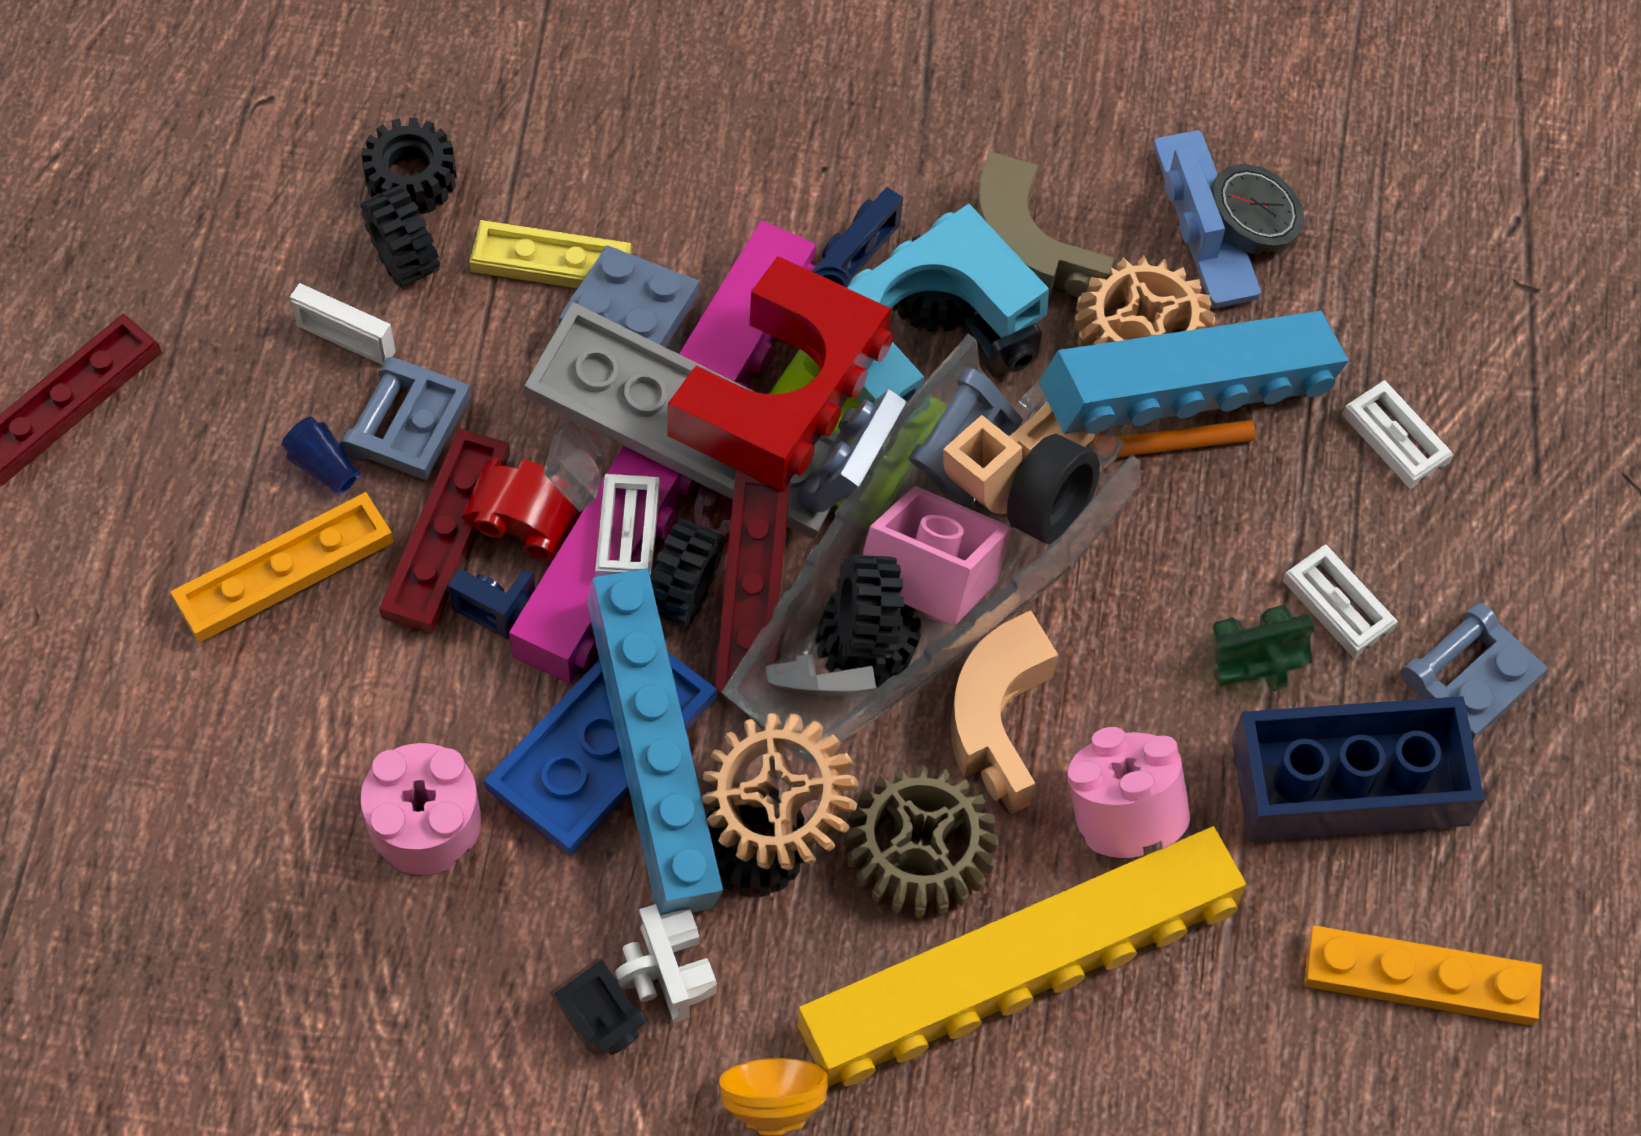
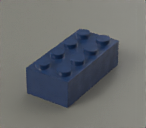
(1357, 769)

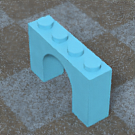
(957, 258)

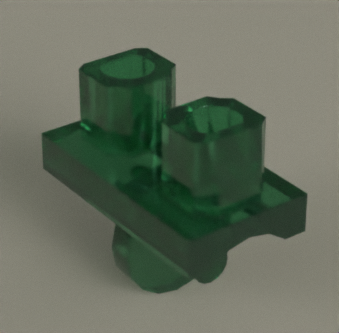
(1263, 651)

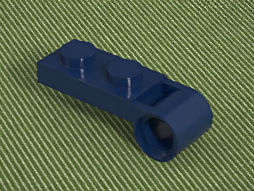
(870, 229)

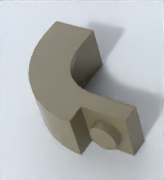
(1004, 203)

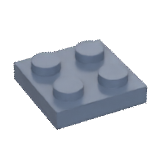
(637, 294)

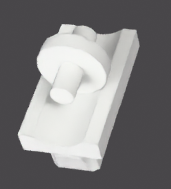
(679, 985)

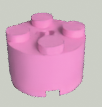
(413, 779)
(1128, 792)

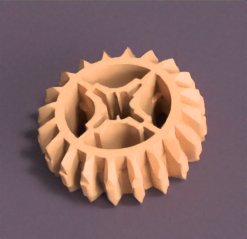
(1153, 301)
(775, 764)

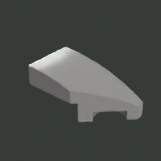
(801, 678)

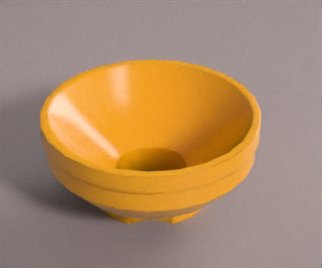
(773, 1093)

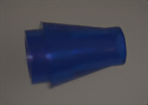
(319, 454)

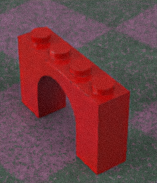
(777, 433)

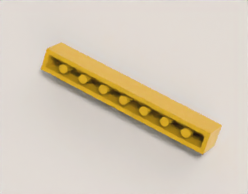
(1020, 957)

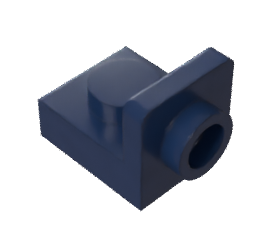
(486, 601)

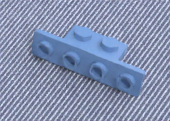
(1187, 180)

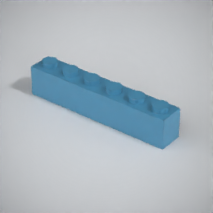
(1192, 372)
(653, 743)

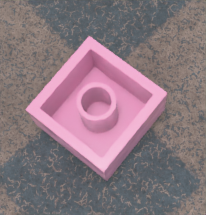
(943, 551)

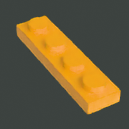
(282, 567)
(1423, 975)

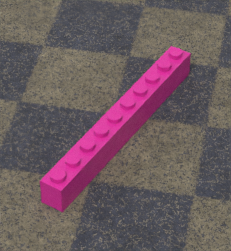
(556, 623)

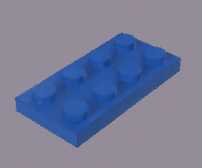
(571, 763)

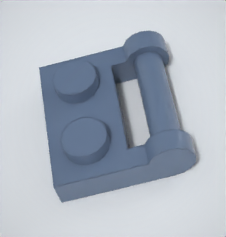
(989, 404)
(419, 426)
(852, 452)
(1490, 682)

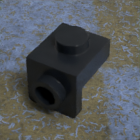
(1006, 353)
(598, 1009)

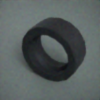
(1052, 488)

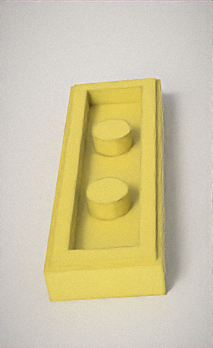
(536, 254)

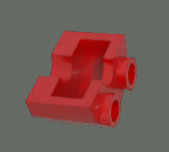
(523, 505)

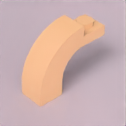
(987, 459)
(997, 670)

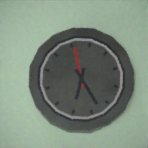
(1257, 209)

